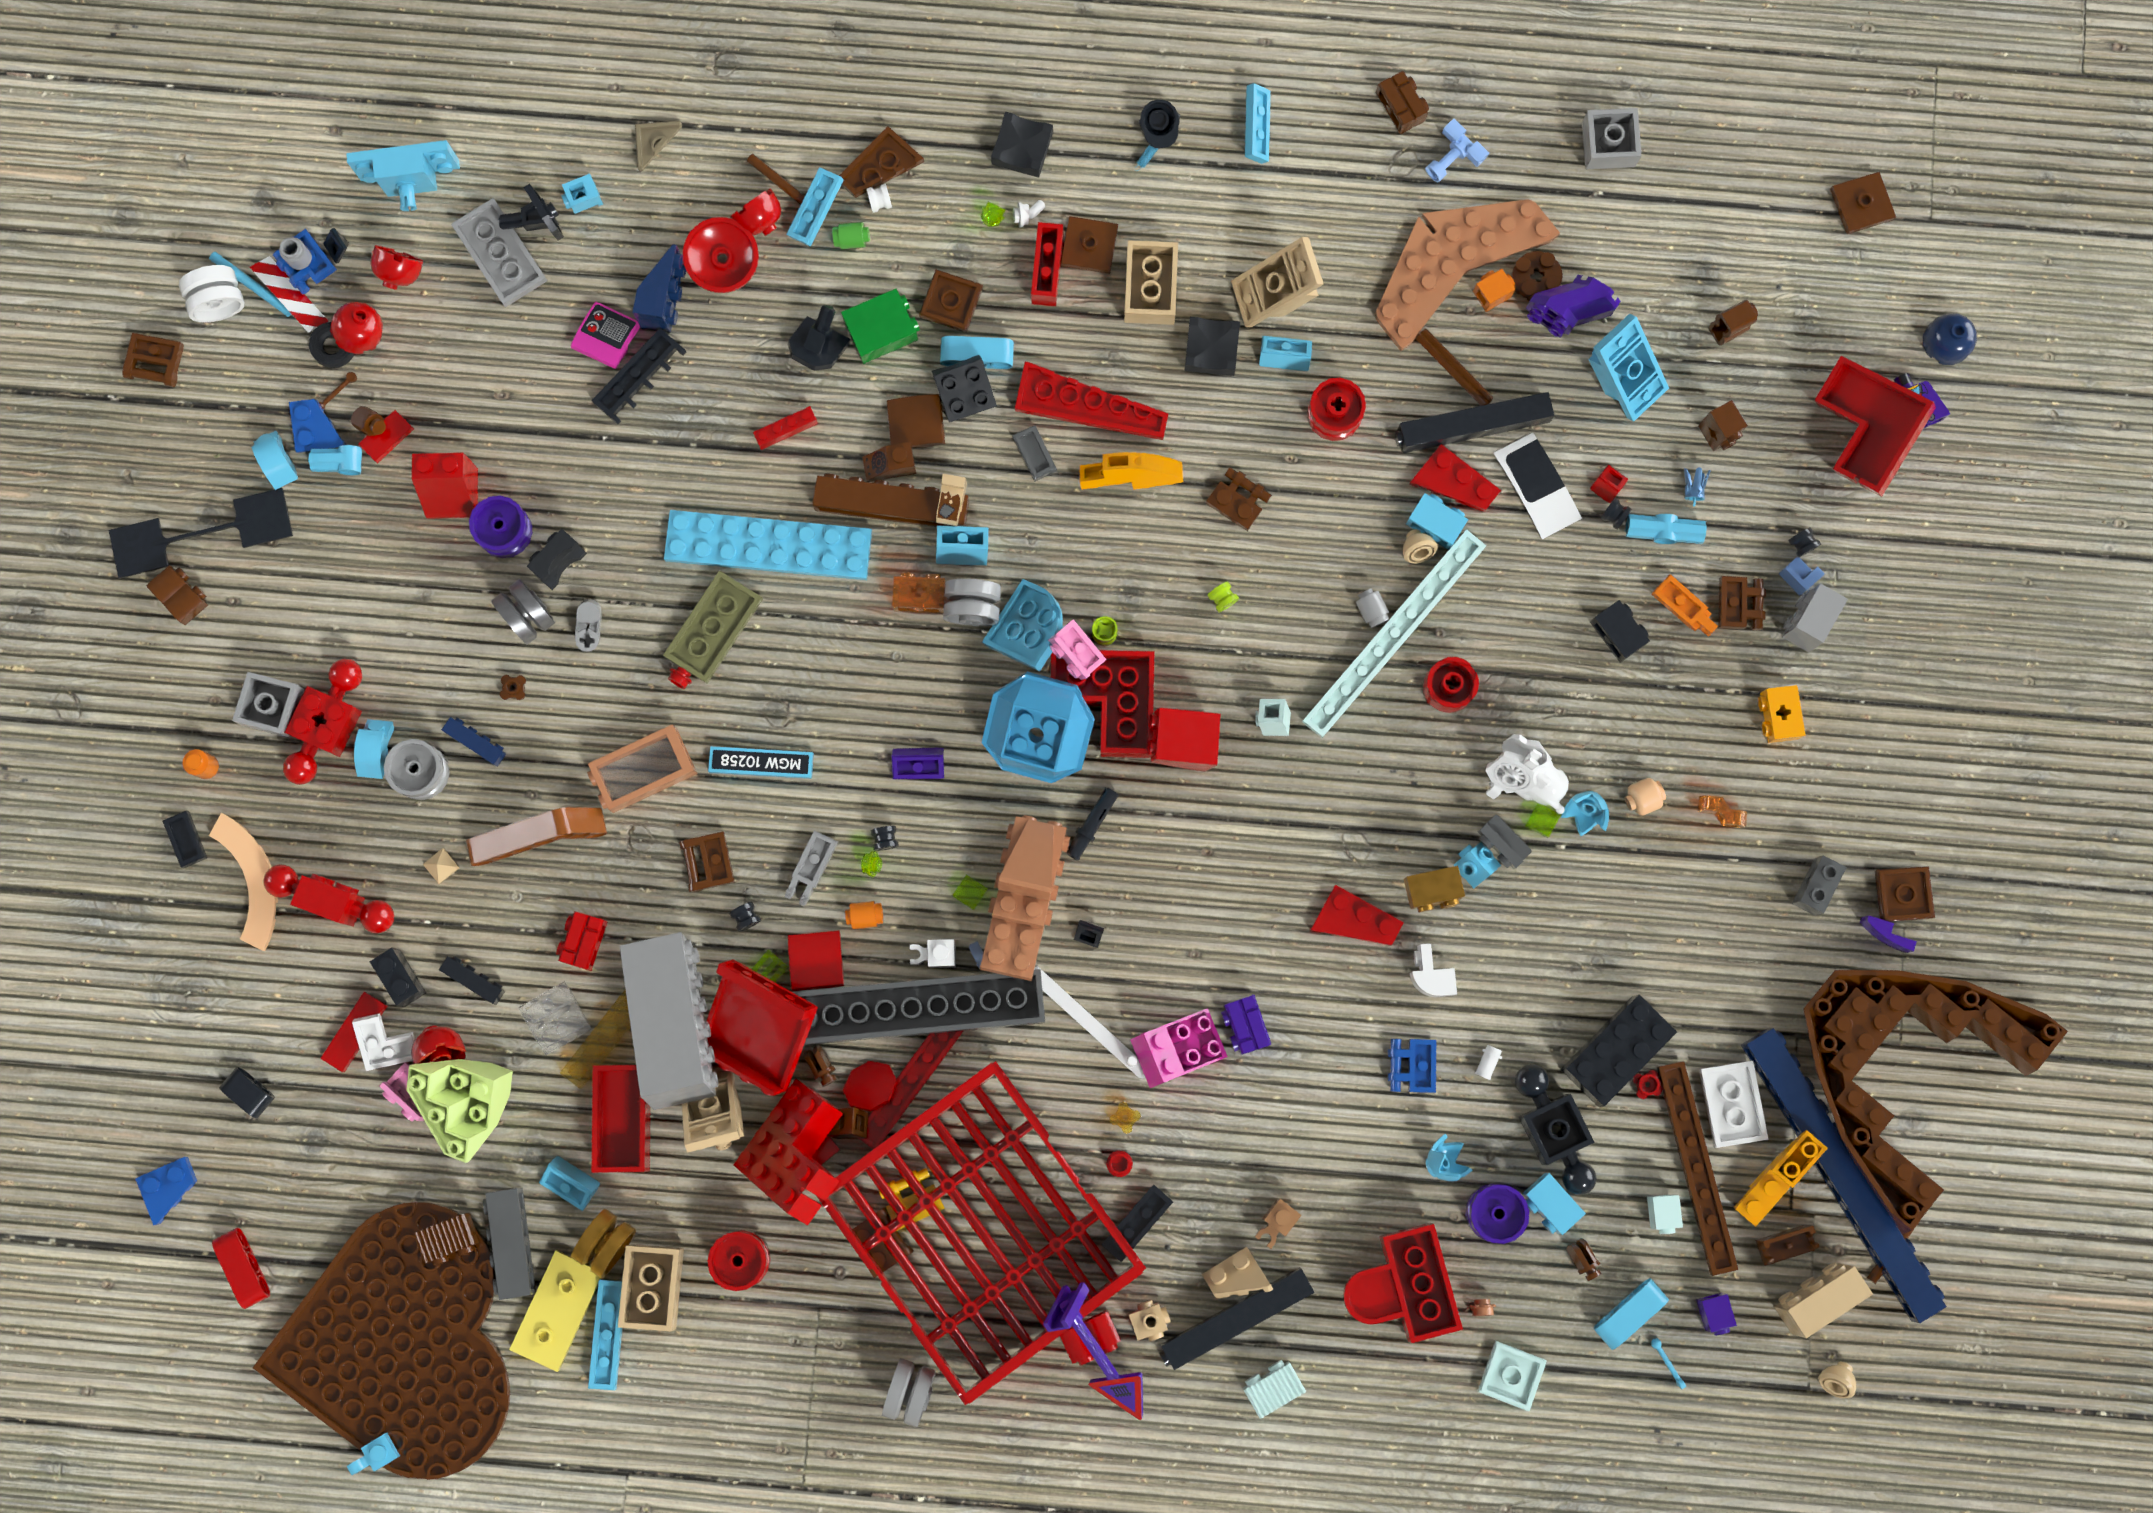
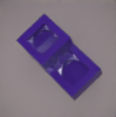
(1883, 932)

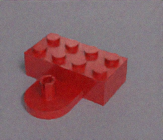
(1407, 1287)

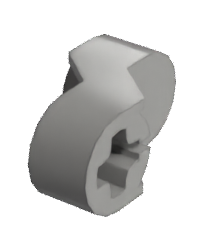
(588, 637)

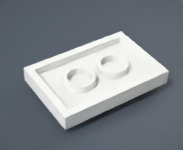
(1733, 1104)

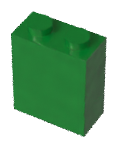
(881, 325)

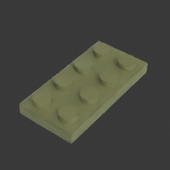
(713, 627)

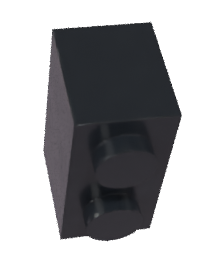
(1620, 630)
(397, 977)

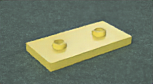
(556, 1312)

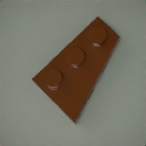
(880, 162)

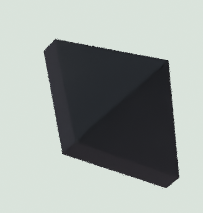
(335, 245)
(1088, 933)

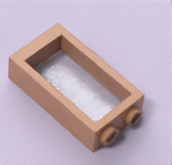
(641, 769)

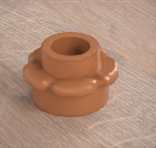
(1482, 1307)

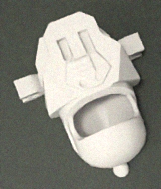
(1528, 772)

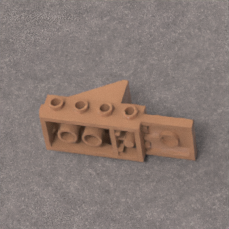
(1024, 896)

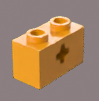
(1785, 701)

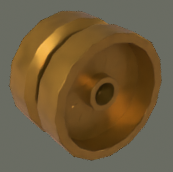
(603, 1243)

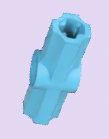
(1665, 529)

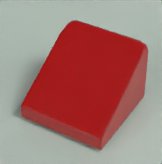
(1609, 484)

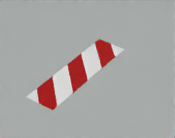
(295, 302)

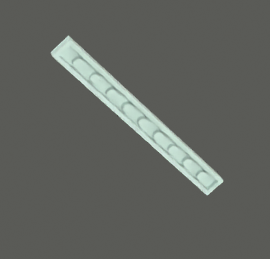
(1394, 634)

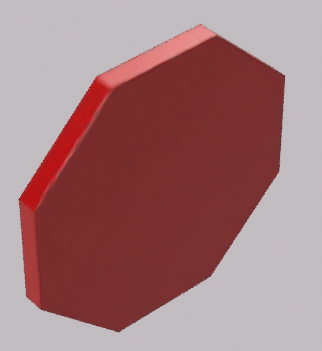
(870, 1086)

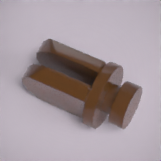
(368, 421)
(820, 1065)
(1584, 1259)

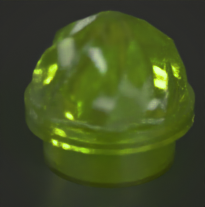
(992, 214)

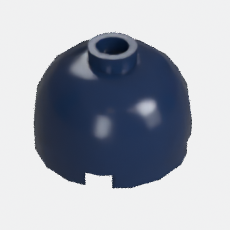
(1950, 338)

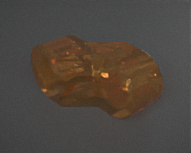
(1725, 815)

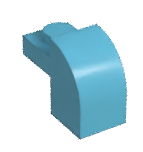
(274, 460)
(372, 749)

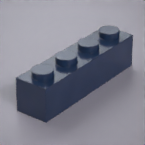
(471, 740)

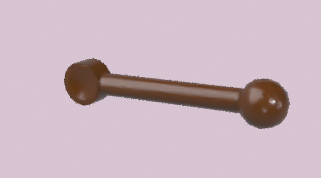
(350, 378)

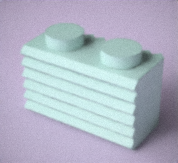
(1273, 1388)

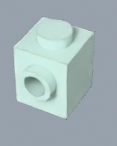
(1273, 717)
(1665, 1213)

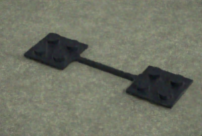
(143, 547)

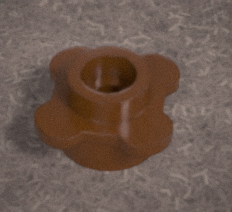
(519, 691)

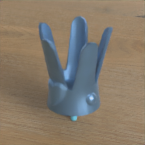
(1697, 491)

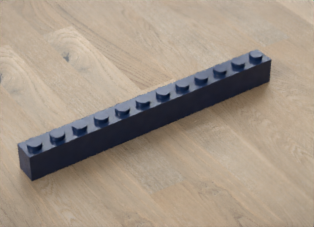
(1856, 1198)

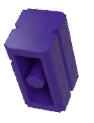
(1246, 1025)

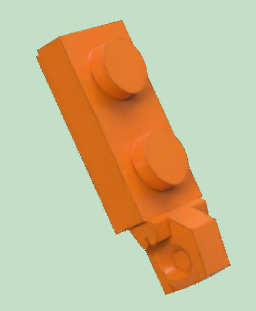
(1684, 605)

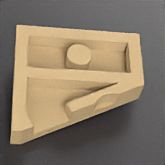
(1236, 1276)

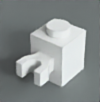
(938, 954)

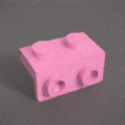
(1076, 650)
(396, 1091)

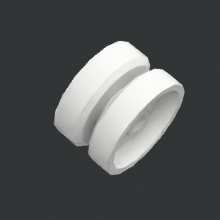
(211, 293)

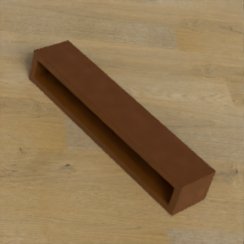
(880, 500)

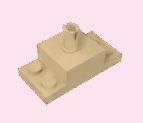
(1278, 283)
(714, 1119)

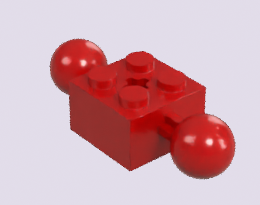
(312, 709)
(324, 899)

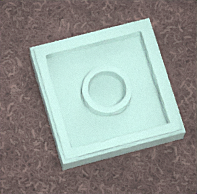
(1512, 1376)

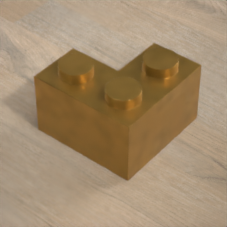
(1434, 888)

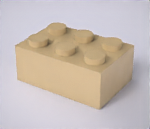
(1151, 282)
(650, 1287)
(1822, 1299)

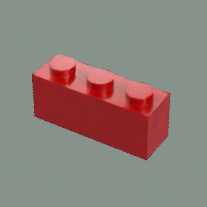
(1047, 264)

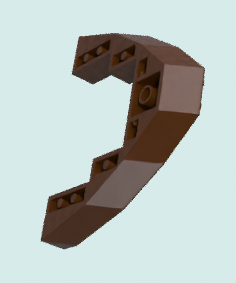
(1853, 1018)

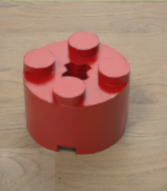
(1463, 677)

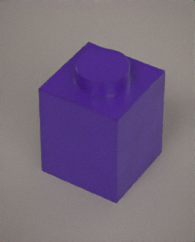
(1716, 1313)

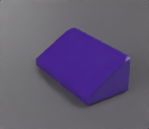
(918, 763)

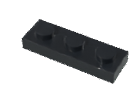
(1139, 1220)

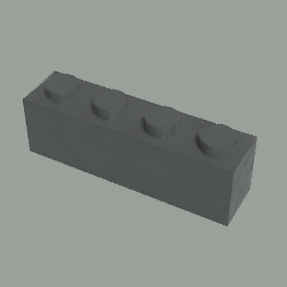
(510, 1243)

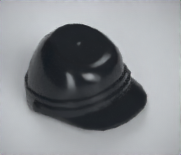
(1160, 123)

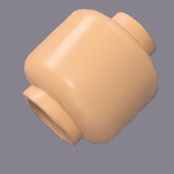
(1645, 796)

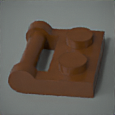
(153, 351)
(715, 861)
(880, 1252)

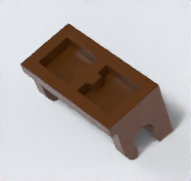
(1787, 1244)

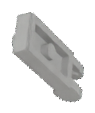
(812, 865)

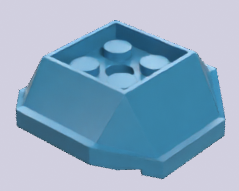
(1041, 704)

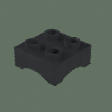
(1022, 145)
(1212, 346)
(964, 388)
(555, 558)

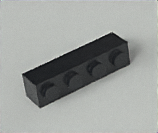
(467, 977)

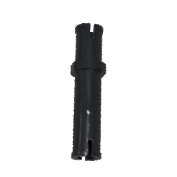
(1092, 823)

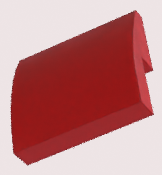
(815, 960)

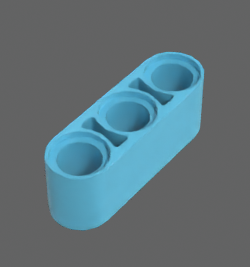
(995, 352)
(1631, 1314)

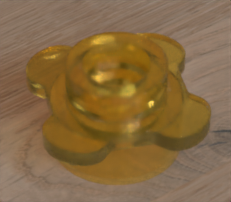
(1117, 1118)

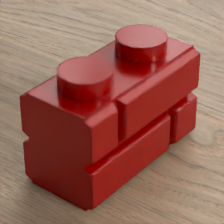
(581, 940)

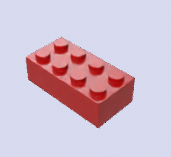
(619, 1121)

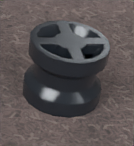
(1616, 513)
(1804, 542)
(884, 838)
(745, 916)

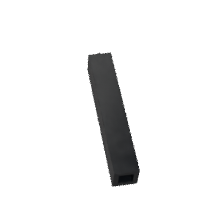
(1474, 422)
(1235, 1319)

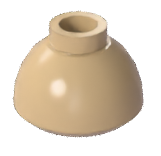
(1418, 547)
(1838, 1380)

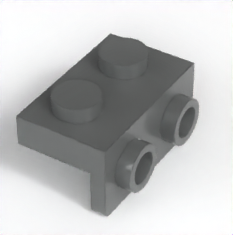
(1504, 841)

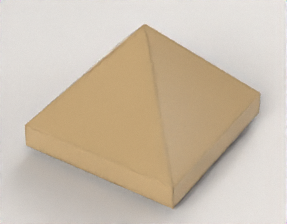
(441, 866)

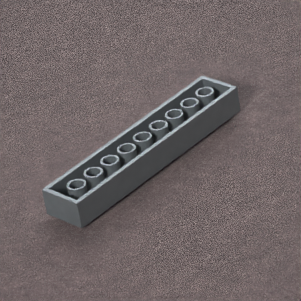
(924, 1007)

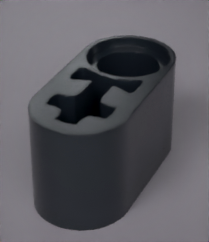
(247, 1092)

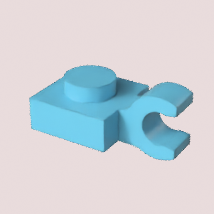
(376, 1454)

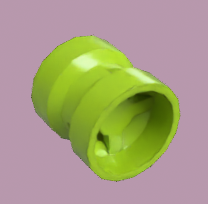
(1103, 626)

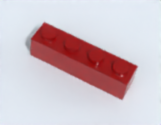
(785, 428)

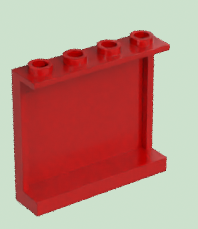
(757, 1027)

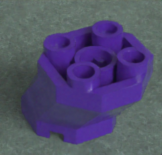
(1572, 305)

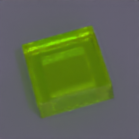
(1542, 820)
(970, 892)

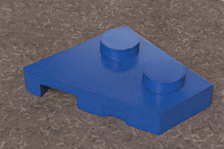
(312, 427)
(165, 1187)

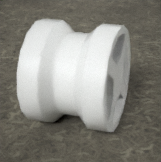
(879, 198)

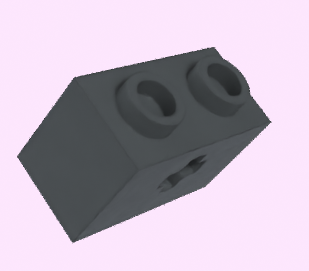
(1819, 885)

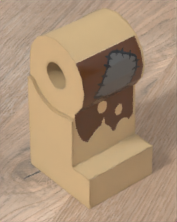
(951, 499)

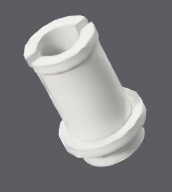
(1488, 1062)

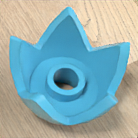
(1588, 810)
(1442, 1160)

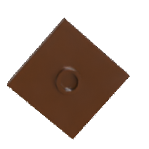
(1863, 203)
(1089, 245)
(951, 301)
(1904, 894)

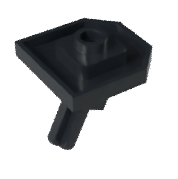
(533, 216)
(816, 343)

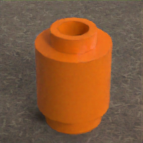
(864, 915)

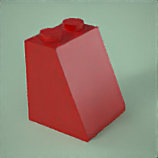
(445, 484)
(1184, 738)

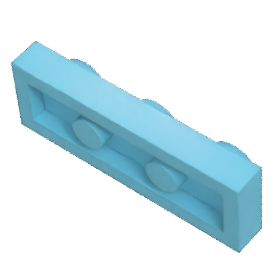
(1257, 123)
(815, 206)

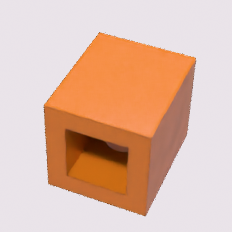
(1494, 289)

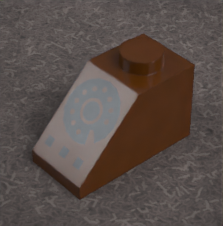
(889, 462)

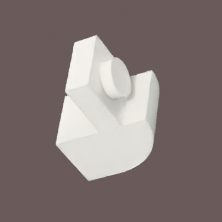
(1430, 981)

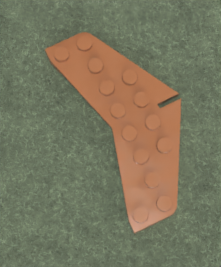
(1460, 243)

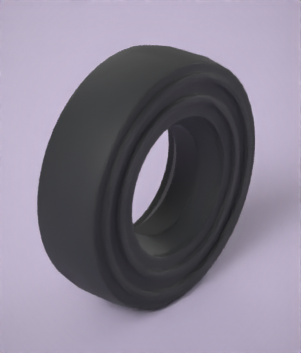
(316, 348)

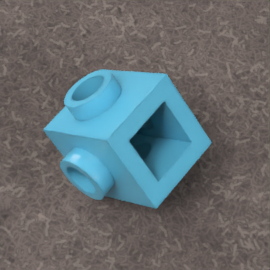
(1476, 864)

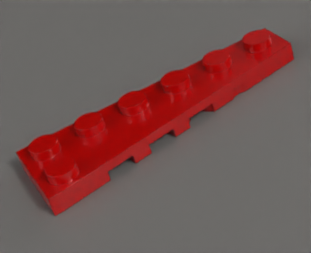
(1067, 400)

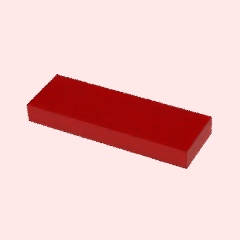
(345, 1044)

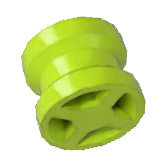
(1223, 596)

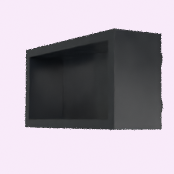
(1618, 1050)

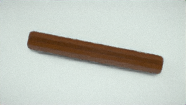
(1454, 368)

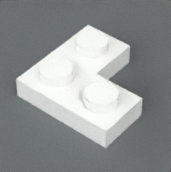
(378, 1049)

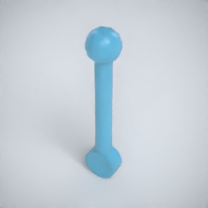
(1656, 1344)

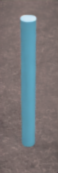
(251, 284)

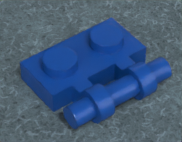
(318, 268)
(1421, 1066)

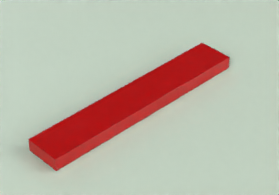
(909, 1084)

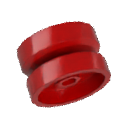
(1337, 394)
(723, 1258)

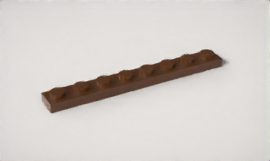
(1697, 1168)

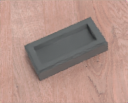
(1034, 453)

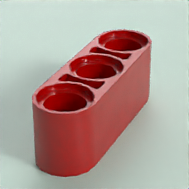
(241, 1268)

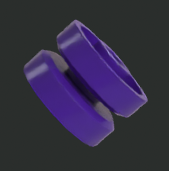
(490, 516)
(1512, 1208)

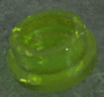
(871, 863)

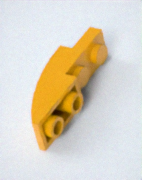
(1124, 467)
(1779, 1176)

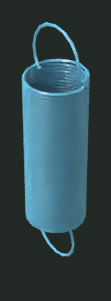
(1146, 156)

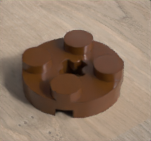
(1536, 261)

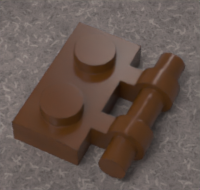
(1234, 505)
(1733, 603)

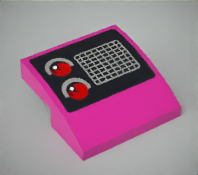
(605, 335)

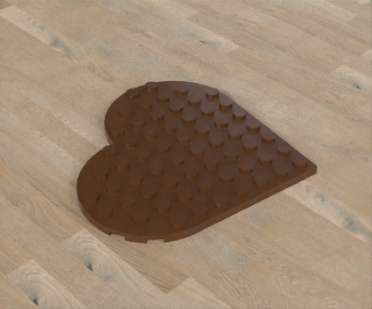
(398, 1347)

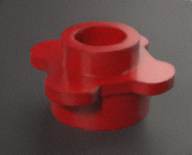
(1654, 1088)

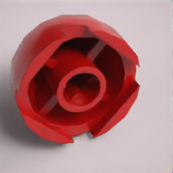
(759, 214)
(394, 267)
(356, 327)
(437, 1045)

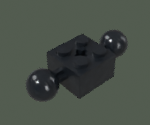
(1574, 1135)

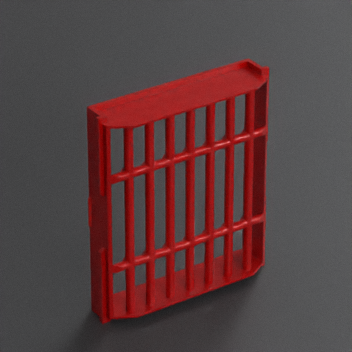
(948, 1186)

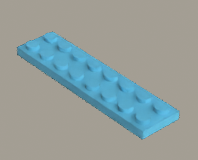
(768, 545)

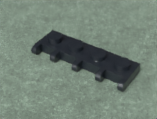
(636, 374)

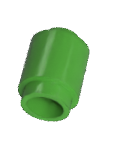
(851, 235)

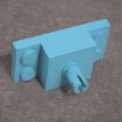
(404, 168)
(1628, 368)

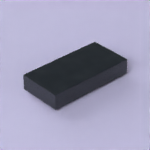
(185, 839)

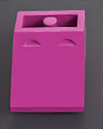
(1178, 1048)

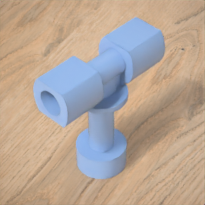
(1460, 147)

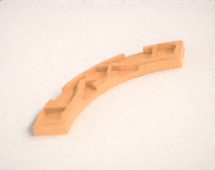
(254, 865)

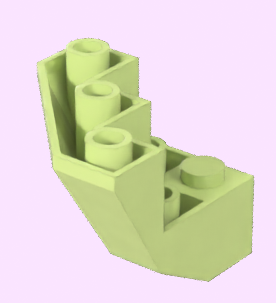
(460, 1102)

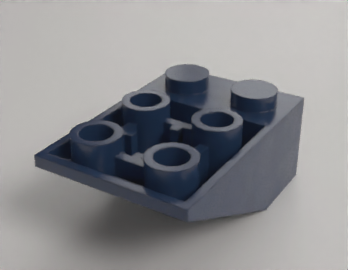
(659, 293)

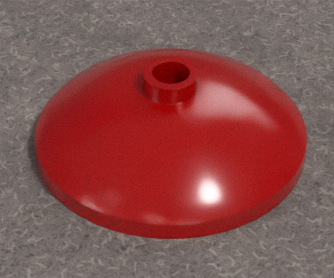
(716, 238)

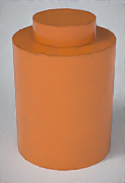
(200, 764)

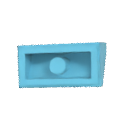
(1285, 353)
(569, 1182)

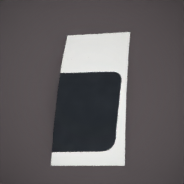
(1538, 485)

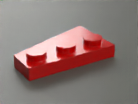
(1455, 479)
(1356, 919)

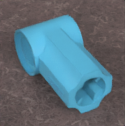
(344, 460)

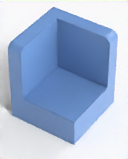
(1800, 576)

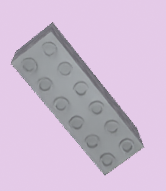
(668, 1021)

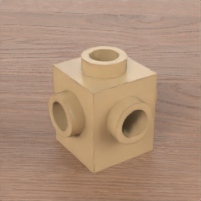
(1139, 1317)

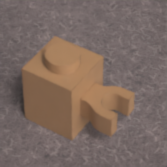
(1280, 1220)

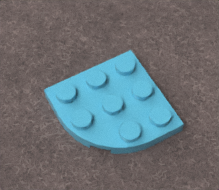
(1026, 626)

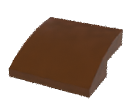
(916, 420)

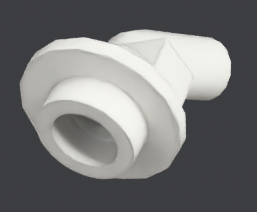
(1022, 213)

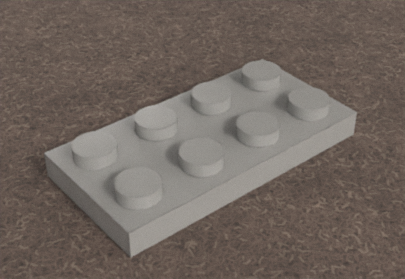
(499, 253)

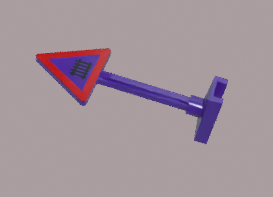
(1123, 1389)

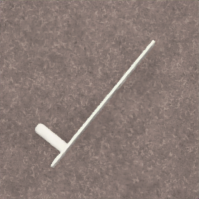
(1088, 1022)

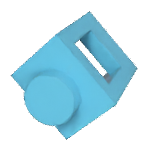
(577, 188)

